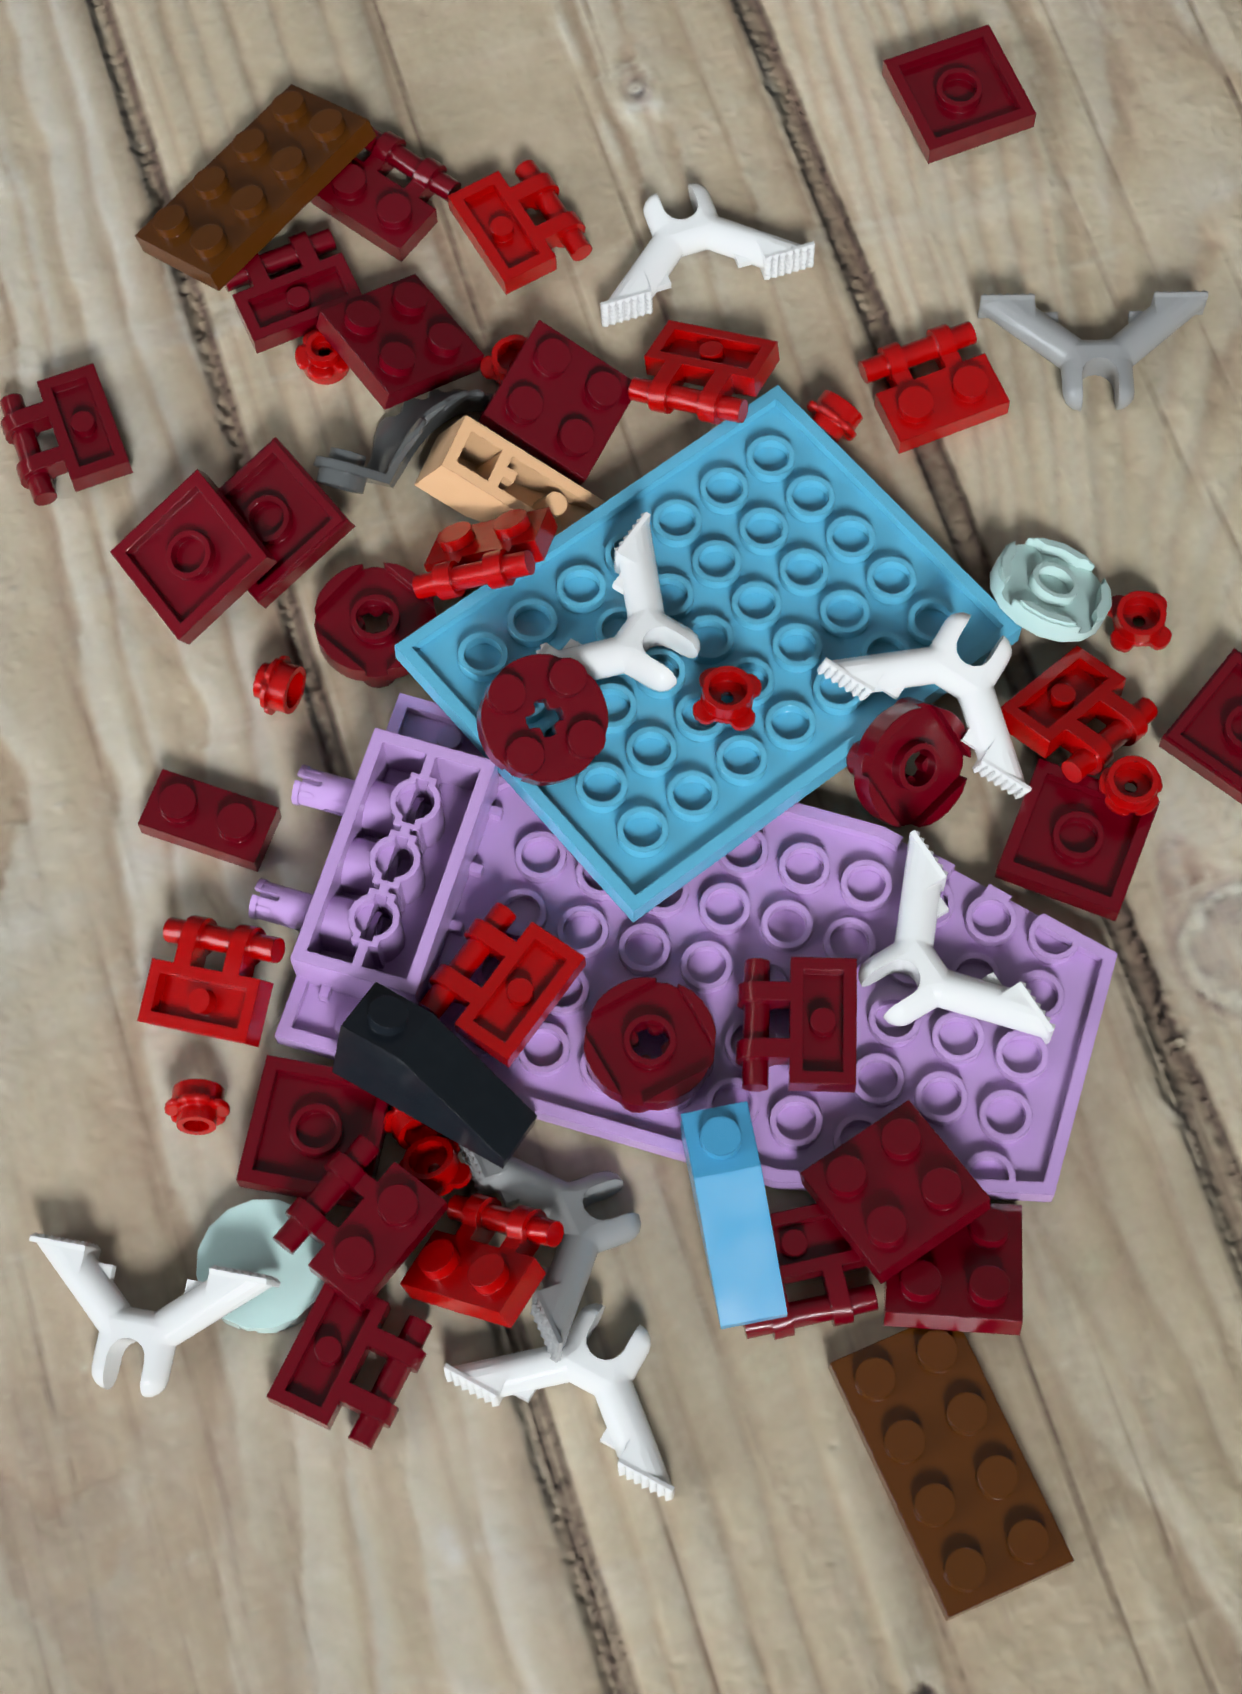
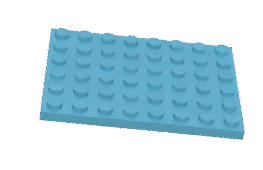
(775, 564)

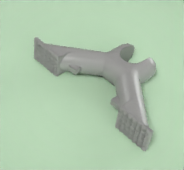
(1102, 357)
(582, 1239)

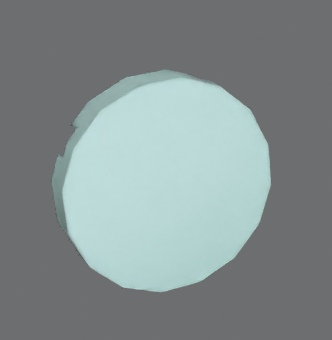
(1050, 590)
(245, 1242)

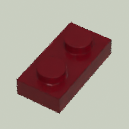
(209, 820)

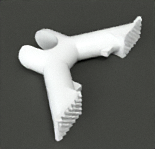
(683, 237)
(646, 621)
(969, 684)
(936, 985)
(155, 1331)
(607, 1380)

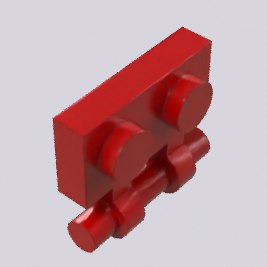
(506, 235)
(707, 358)
(938, 402)
(486, 553)
(1064, 700)
(516, 995)
(205, 1000)
(478, 1278)

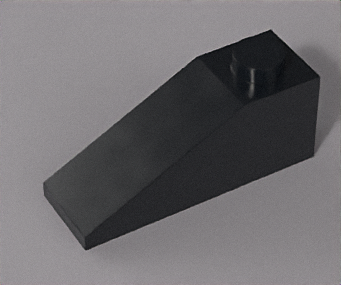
(430, 1075)

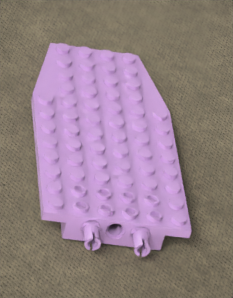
(443, 837)

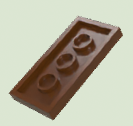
(255, 186)
(950, 1467)

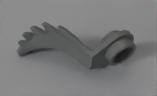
(396, 440)

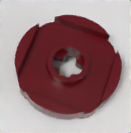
(342, 629)
(562, 687)
(881, 759)
(661, 1009)

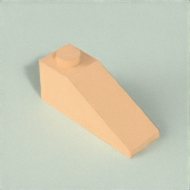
(488, 476)

